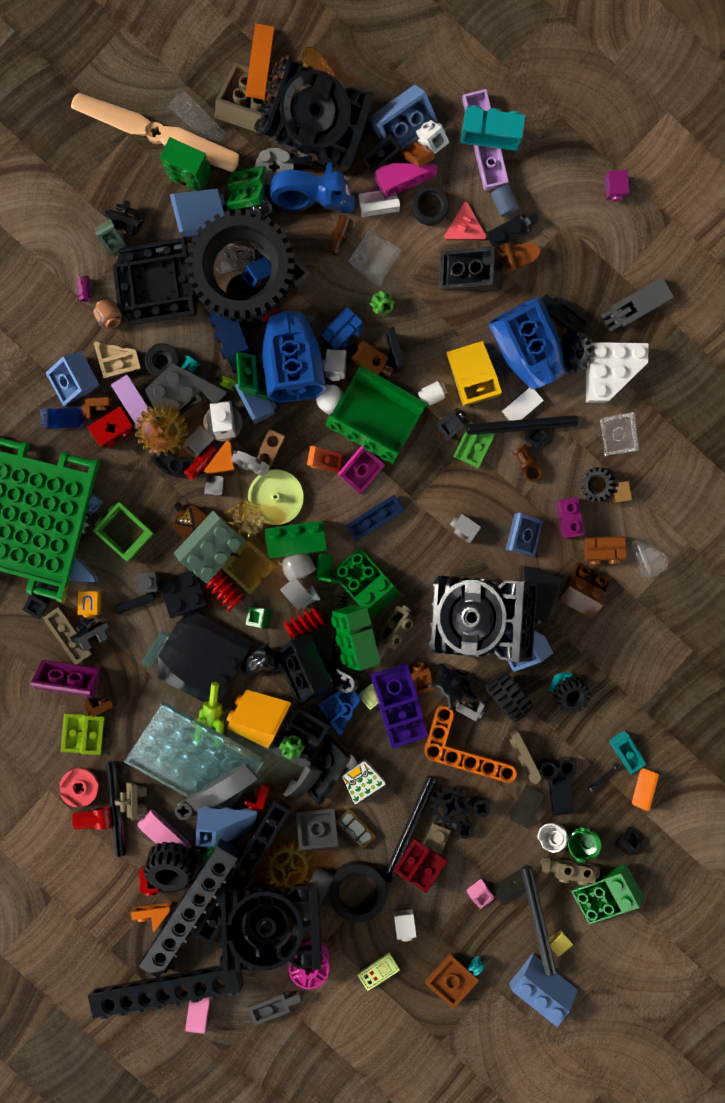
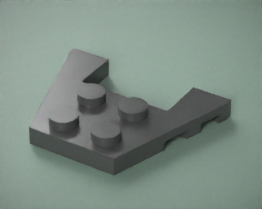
(177, 387)

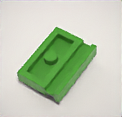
(473, 448)

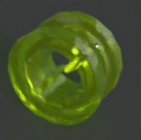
(228, 383)

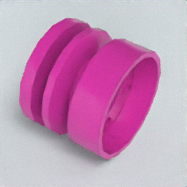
(311, 978)

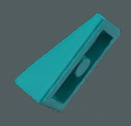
(627, 752)

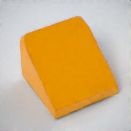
(623, 493)

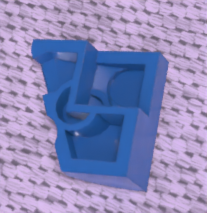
(339, 707)

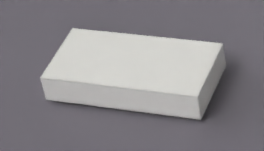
(522, 405)

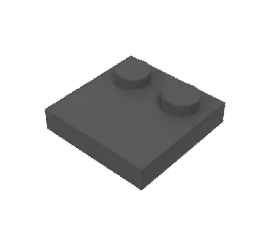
(316, 830)

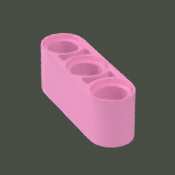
(160, 830)
(198, 1015)

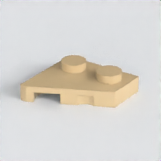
(116, 360)

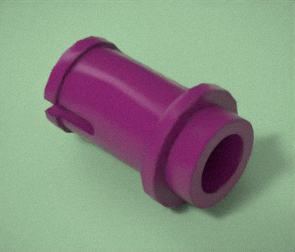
(84, 289)

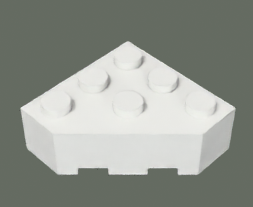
(613, 368)

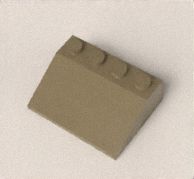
(232, 103)

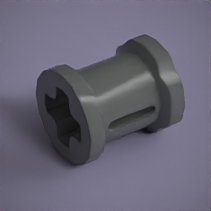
(180, 813)

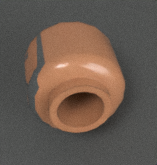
(107, 314)

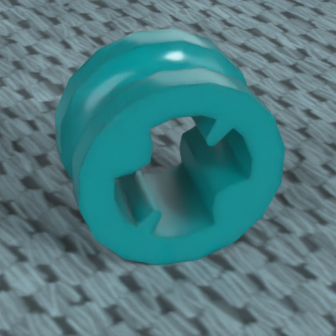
(476, 965)

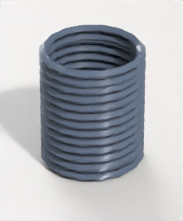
(505, 200)

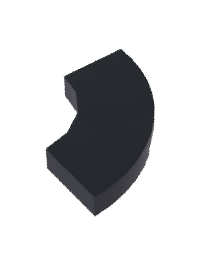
(173, 465)

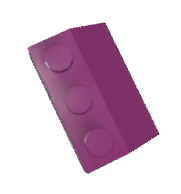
(66, 679)

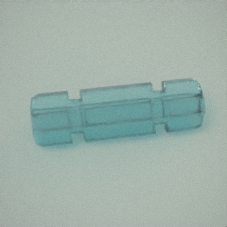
(155, 649)

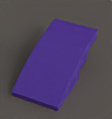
(399, 705)

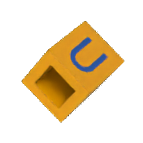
(89, 603)

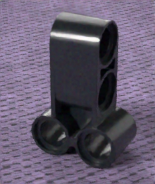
(559, 784)

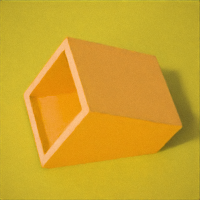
(257, 717)

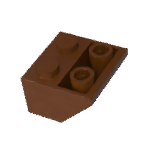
(585, 590)

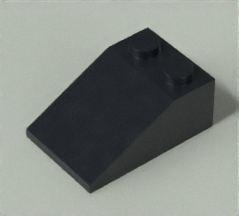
(471, 269)

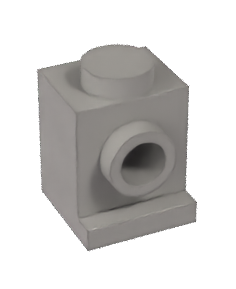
(464, 527)

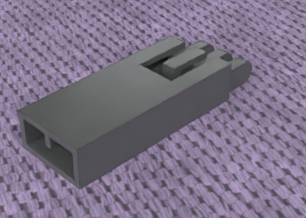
(644, 301)

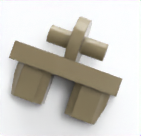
(128, 801)

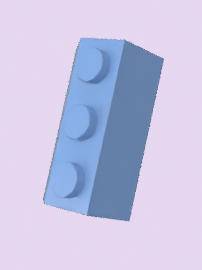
(403, 116)
(546, 994)

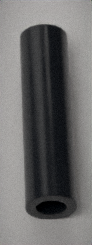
(136, 602)

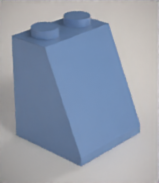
(195, 208)

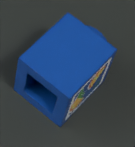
(257, 273)

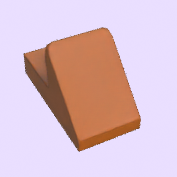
(324, 459)
(156, 912)

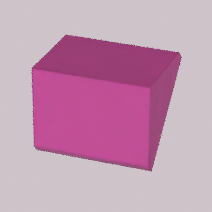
(361, 469)

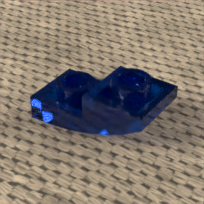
(61, 417)

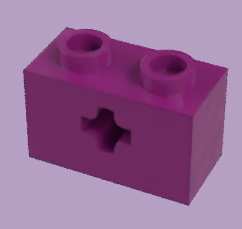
(570, 517)

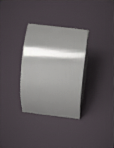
(296, 593)

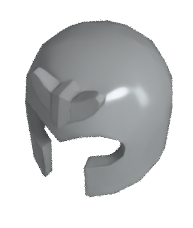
(297, 566)

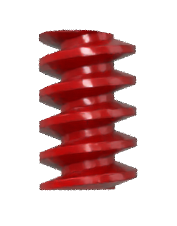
(225, 591)
(305, 623)

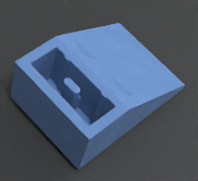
(223, 824)

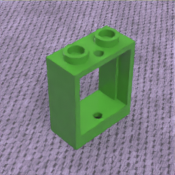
(137, 546)

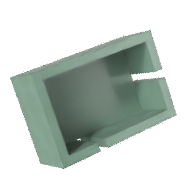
(209, 547)

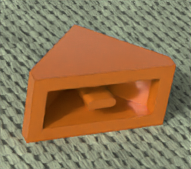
(222, 460)

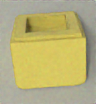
(559, 943)

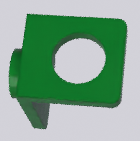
(323, 568)

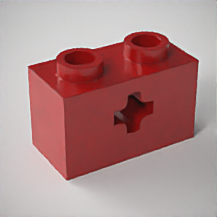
(101, 428)

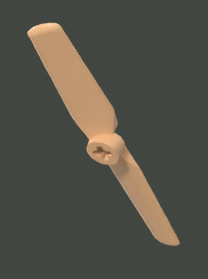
(137, 124)

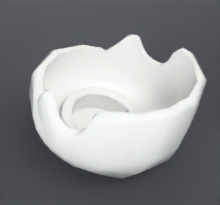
(329, 398)
(553, 837)

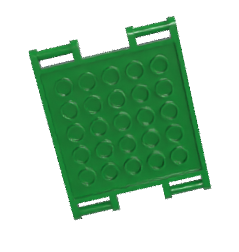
(42, 516)

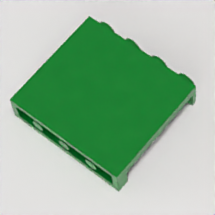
(376, 414)

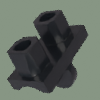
(131, 222)
(97, 630)

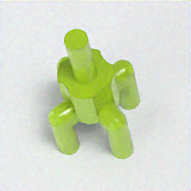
(212, 712)

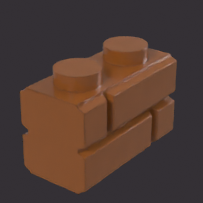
(604, 548)

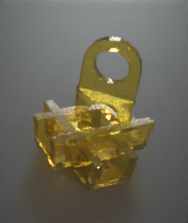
(249, 515)

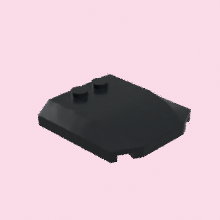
(154, 282)
(200, 654)

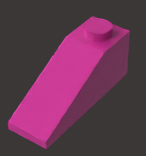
(400, 177)

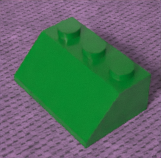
(295, 539)

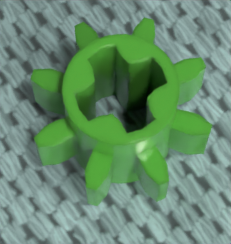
(382, 302)
(291, 747)

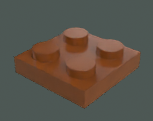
(451, 981)

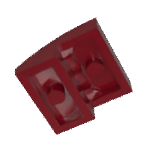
(420, 866)

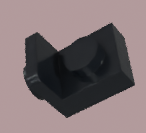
(453, 423)

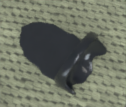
(257, 661)

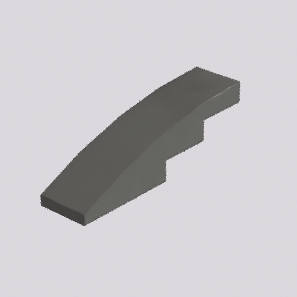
(223, 788)

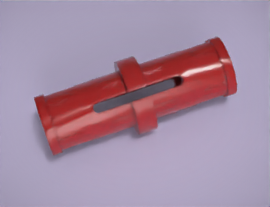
(200, 463)

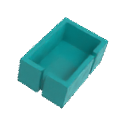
(492, 128)

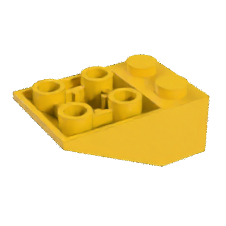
(473, 374)

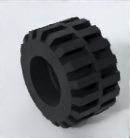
(509, 696)
(170, 866)

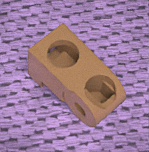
(271, 447)

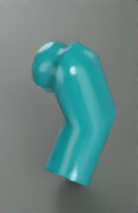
(557, 678)

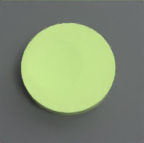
(278, 495)

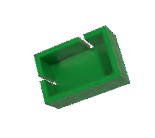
(185, 164)
(356, 646)

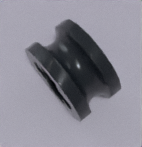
(470, 830)

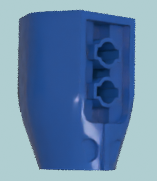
(530, 343)
(291, 359)

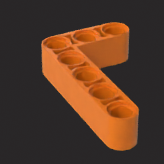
(462, 755)

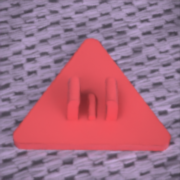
(465, 226)

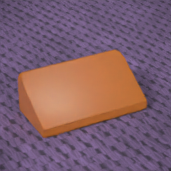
(645, 789)

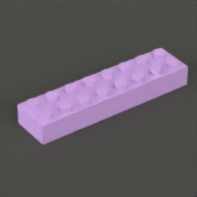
(489, 159)

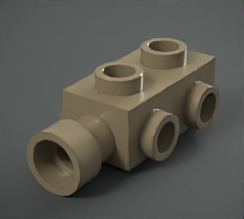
(394, 629)
(571, 871)

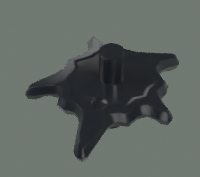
(453, 685)

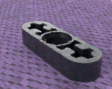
(342, 675)

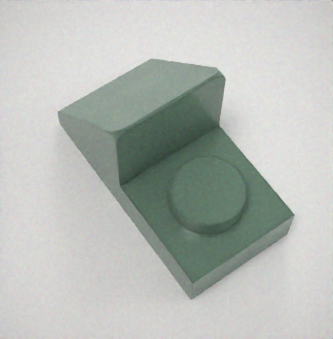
(109, 237)

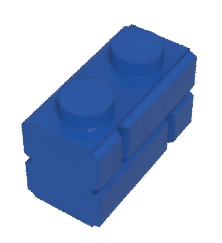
(342, 330)

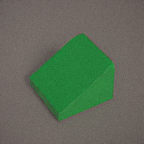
(258, 617)

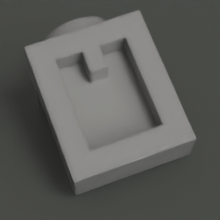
(466, 709)

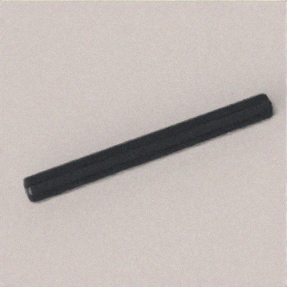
(522, 425)
(410, 827)
(538, 920)

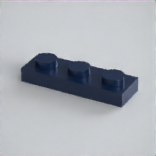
(374, 518)

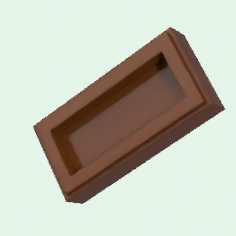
(417, 154)

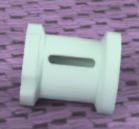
(314, 595)

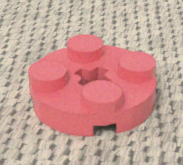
(68, 788)

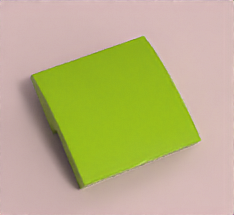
(82, 733)

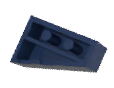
(231, 337)

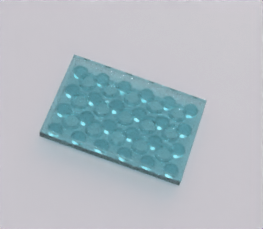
(187, 753)

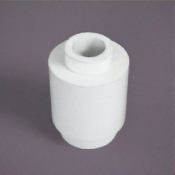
(433, 393)

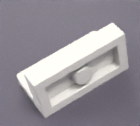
(374, 204)

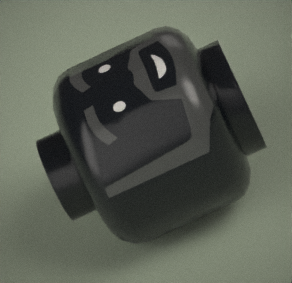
(267, 208)

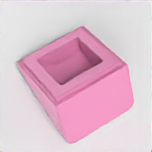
(480, 894)

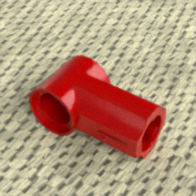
(97, 818)

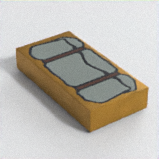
(355, 828)

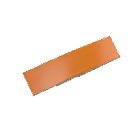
(259, 61)

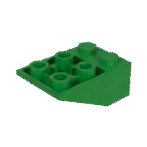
(365, 582)
(609, 896)

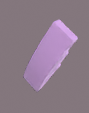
(133, 402)

